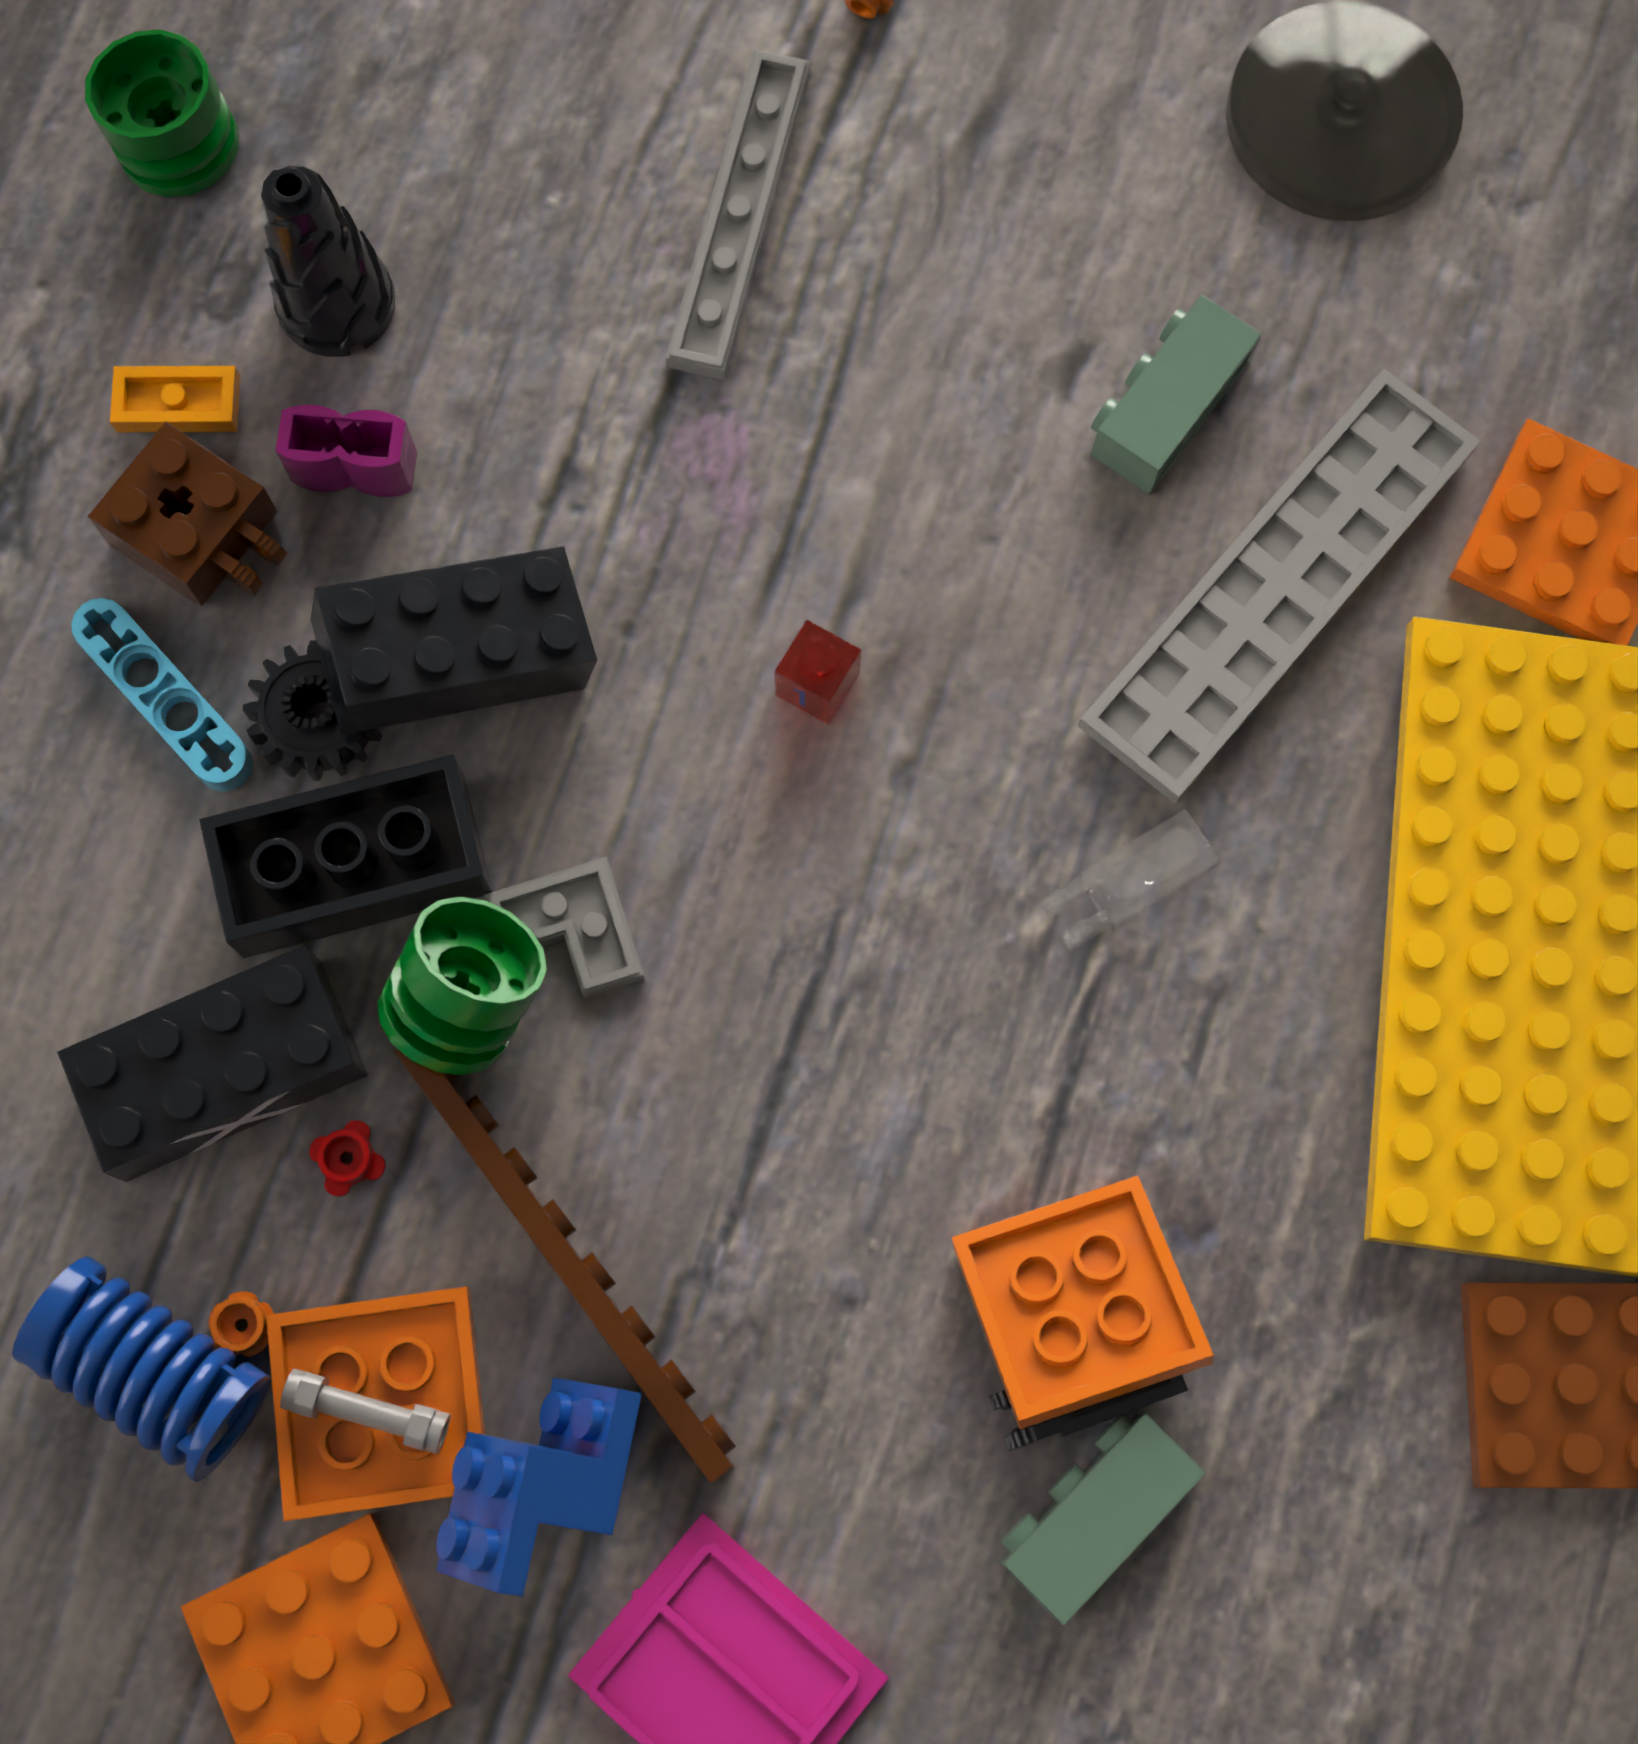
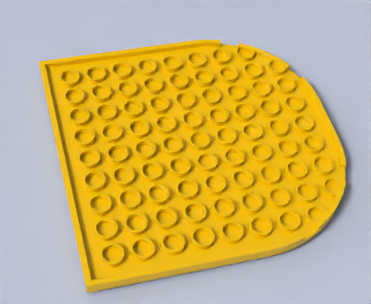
(1511, 954)

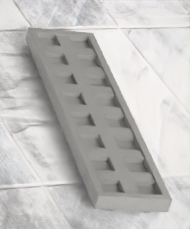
(1278, 585)

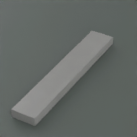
(738, 215)

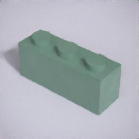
(1173, 392)
(1099, 1515)

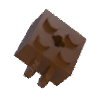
(188, 517)

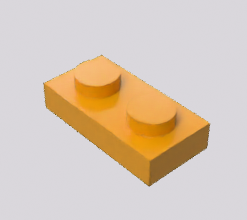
(180, 395)

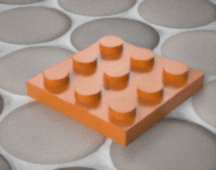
(1559, 537)
(1081, 1302)
(391, 1351)
(320, 1645)

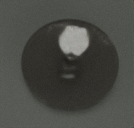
(1344, 111)

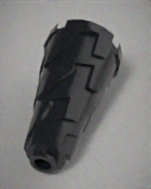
(324, 270)

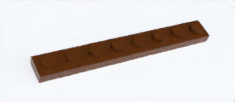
(584, 1277)

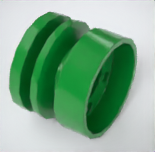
(162, 113)
(461, 985)

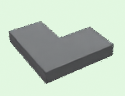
(588, 914)

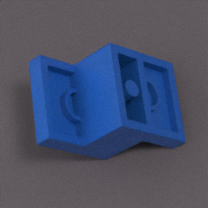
(515, 1485)

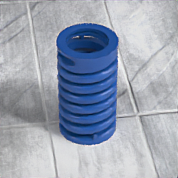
(147, 1358)

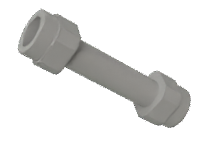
(311, 1394)

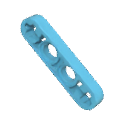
(163, 693)

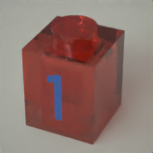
(817, 672)

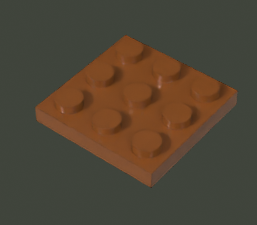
(1552, 1384)

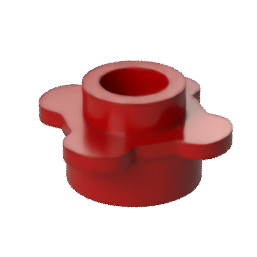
(329, 1151)

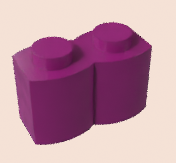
(338, 451)

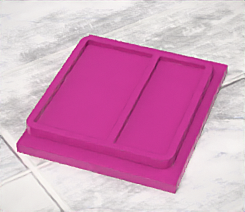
(724, 1655)

